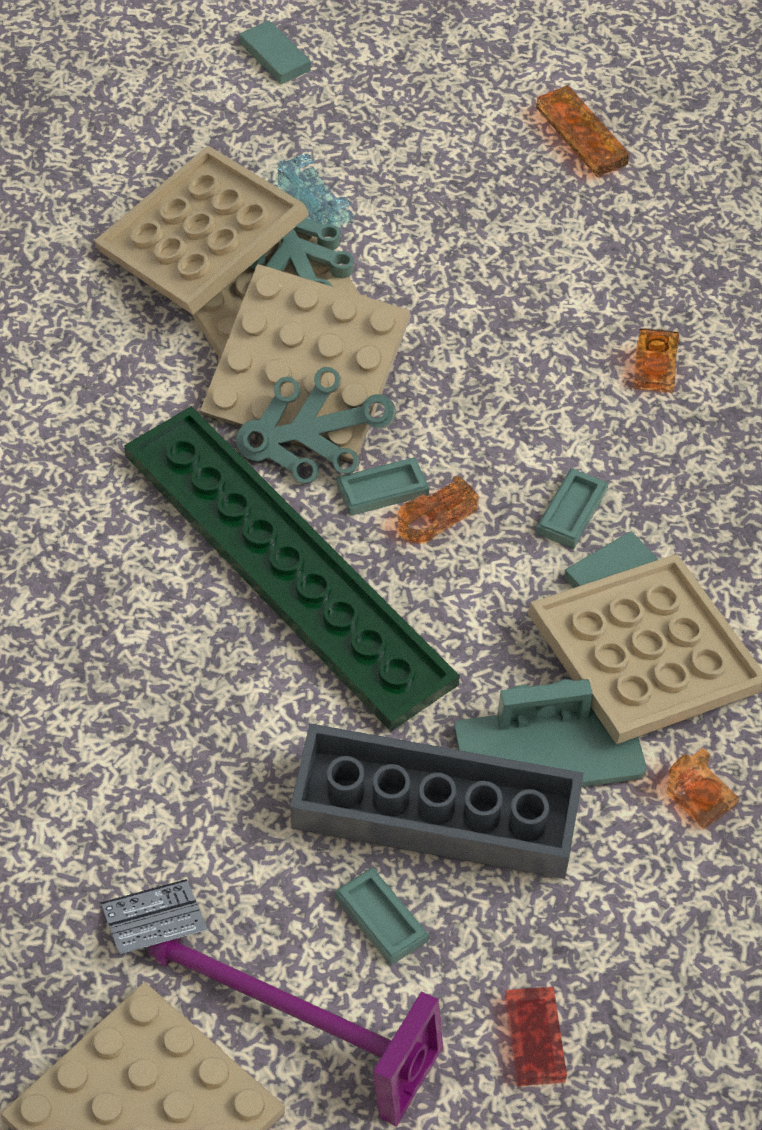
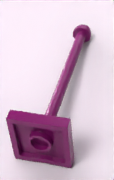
(403, 1059)

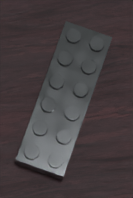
(436, 800)

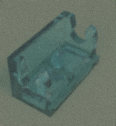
(312, 191)

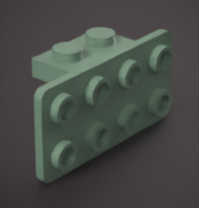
(553, 729)

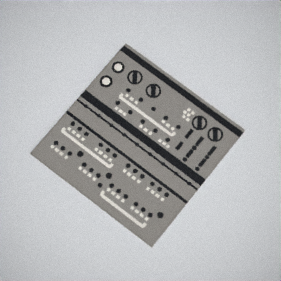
(153, 916)

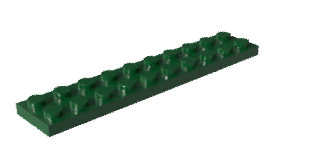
(292, 568)

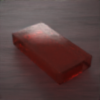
(535, 1036)

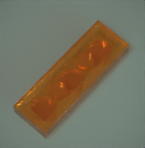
(582, 130)

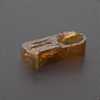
(443, 507)

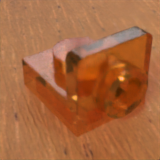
(655, 360)
(699, 789)

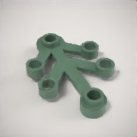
(299, 250)
(307, 427)

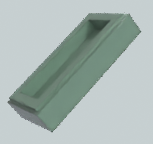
(275, 52)
(382, 486)
(572, 508)
(616, 557)
(381, 916)

